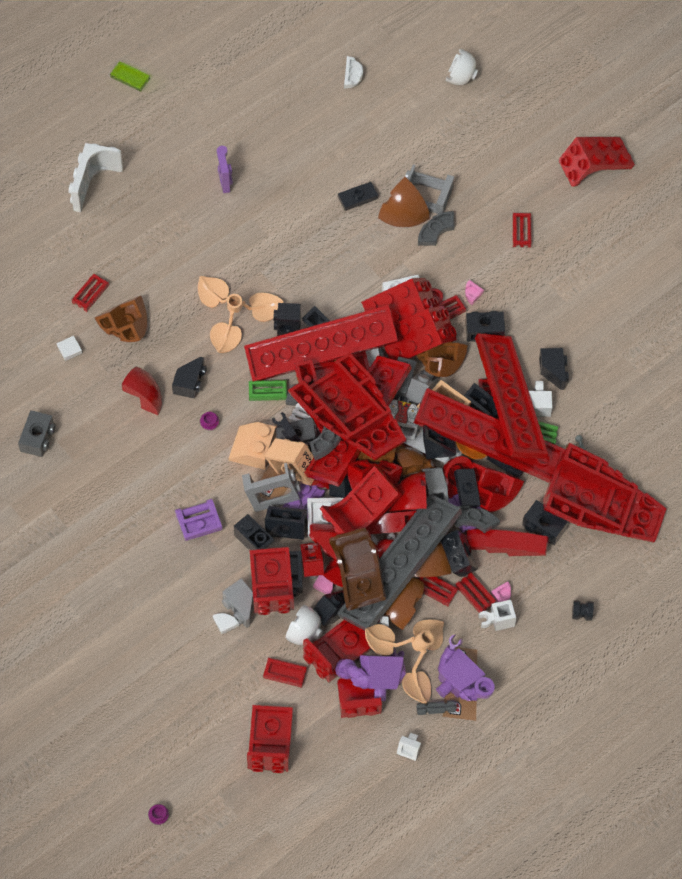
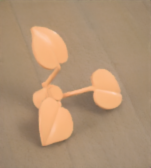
(225, 336)
(427, 636)

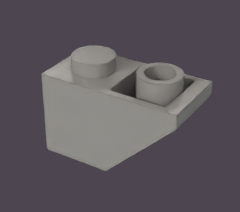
(419, 384)
(436, 483)
(240, 600)

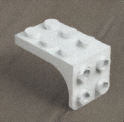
(92, 161)

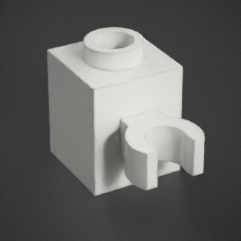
(541, 400)
(501, 615)

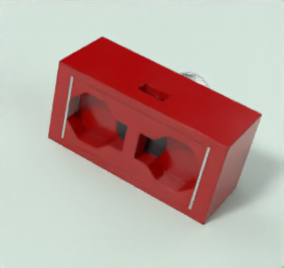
(312, 560)

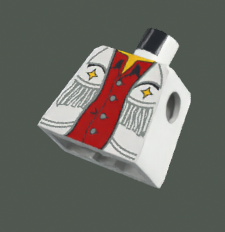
(405, 414)

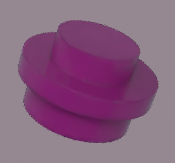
(209, 421)
(158, 814)

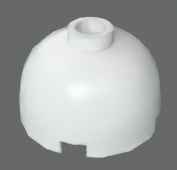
(462, 68)
(305, 626)

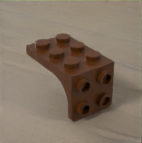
(359, 568)

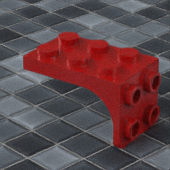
(594, 154)
(404, 299)
(421, 333)
(363, 504)
(271, 580)
(340, 643)
(270, 739)

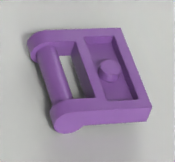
(224, 169)
(201, 524)

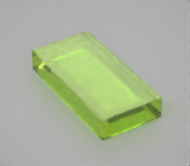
(130, 76)

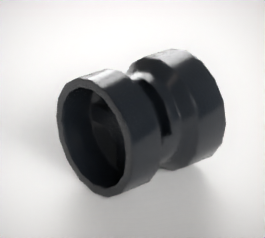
(582, 610)

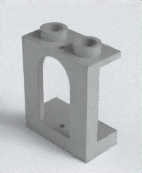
(444, 186)
(253, 489)

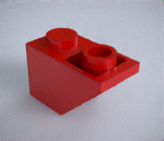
(321, 534)

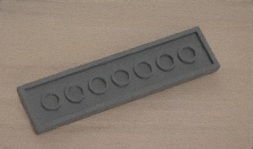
(406, 556)

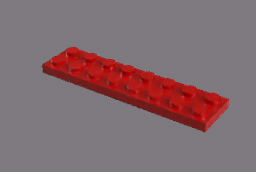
(321, 343)
(511, 396)
(480, 433)
(334, 466)

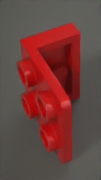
(357, 701)

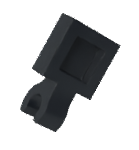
(288, 431)

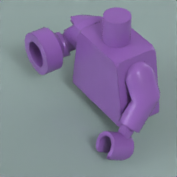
(375, 672)
(462, 675)

